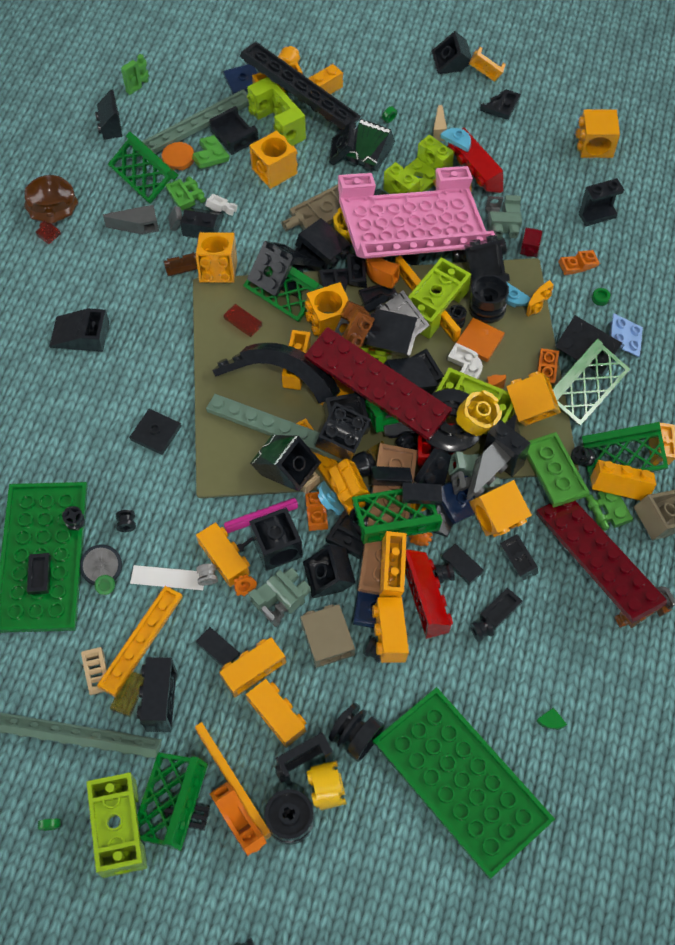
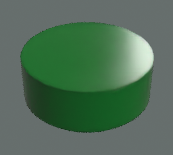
(389, 114)
(601, 296)
(104, 584)
(49, 824)

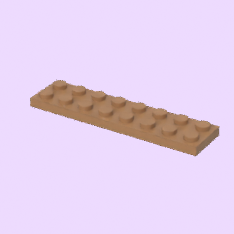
(371, 560)

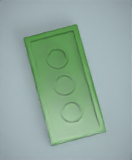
(556, 470)

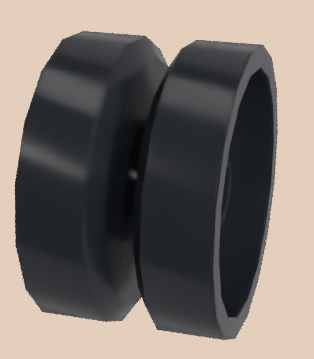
(289, 803)

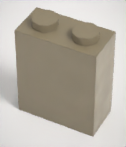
(327, 635)

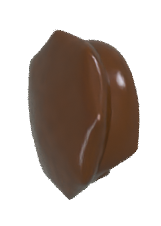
(49, 199)

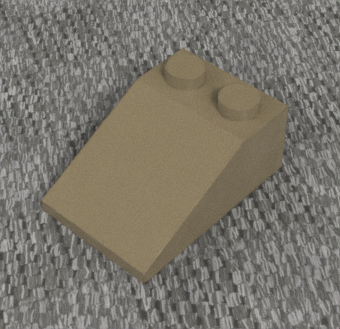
(658, 514)

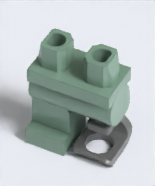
(508, 220)
(465, 466)
(281, 589)

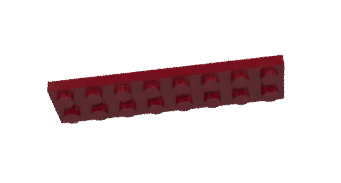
(378, 383)
(602, 560)

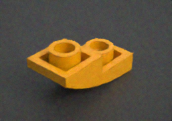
(542, 294)

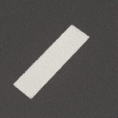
(165, 577)

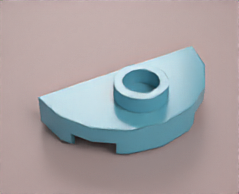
(457, 137)
(516, 297)
(329, 498)

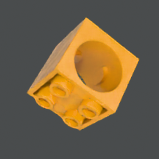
(598, 133)
(273, 159)
(216, 257)
(326, 300)
(533, 398)
(500, 509)

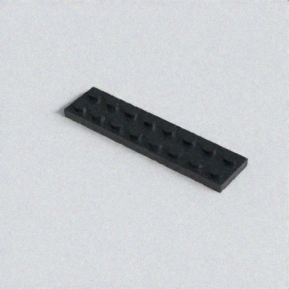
(298, 85)

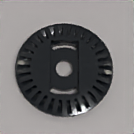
(449, 436)

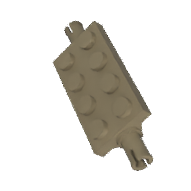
(320, 206)

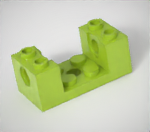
(268, 98)
(430, 155)
(443, 277)
(457, 380)
(117, 848)

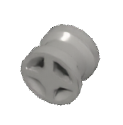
(207, 574)

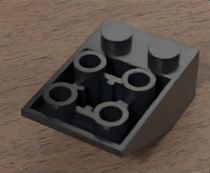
(81, 330)

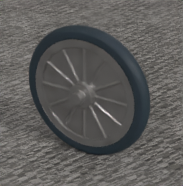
(100, 561)

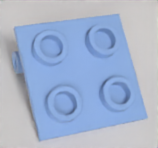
(627, 333)

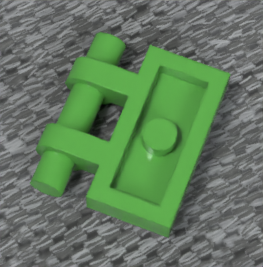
(134, 74)
(181, 195)
(614, 507)

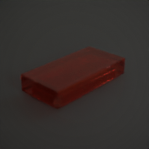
(243, 320)

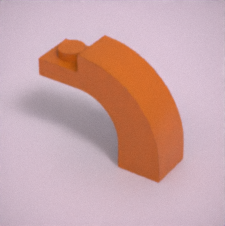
(383, 271)
(237, 819)

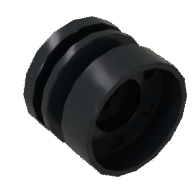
(488, 298)
(352, 729)

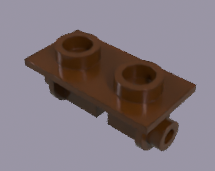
(180, 265)

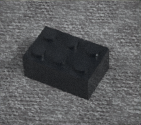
(580, 336)
(157, 694)

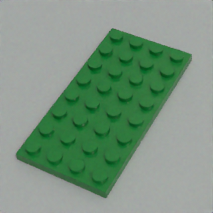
(37, 527)
(463, 782)

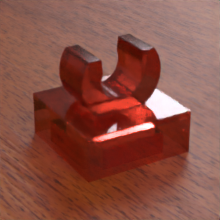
(47, 232)

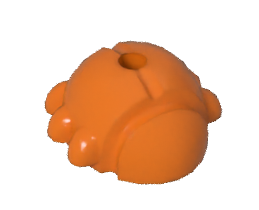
(421, 539)
(244, 584)

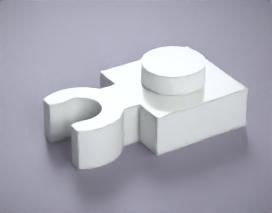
(220, 204)

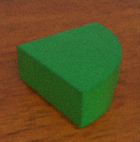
(552, 720)

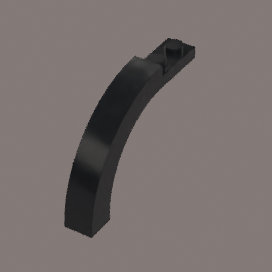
(287, 357)

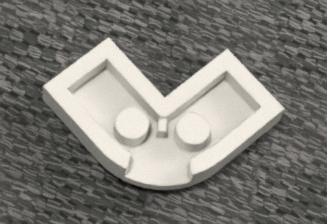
(467, 359)

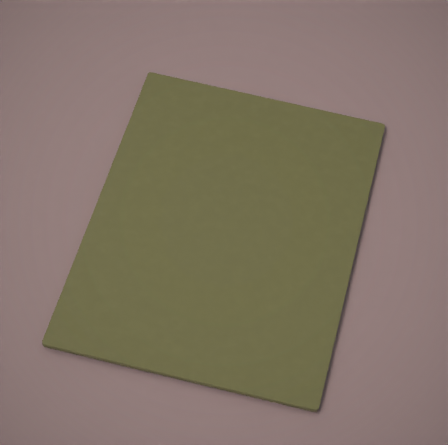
(228, 448)

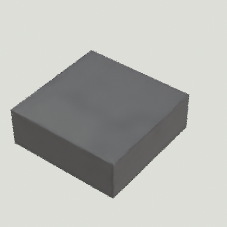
(175, 218)

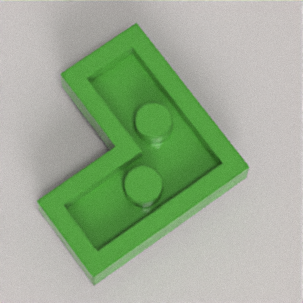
(212, 153)

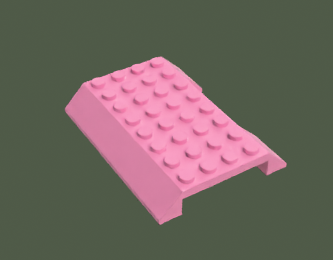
(412, 220)

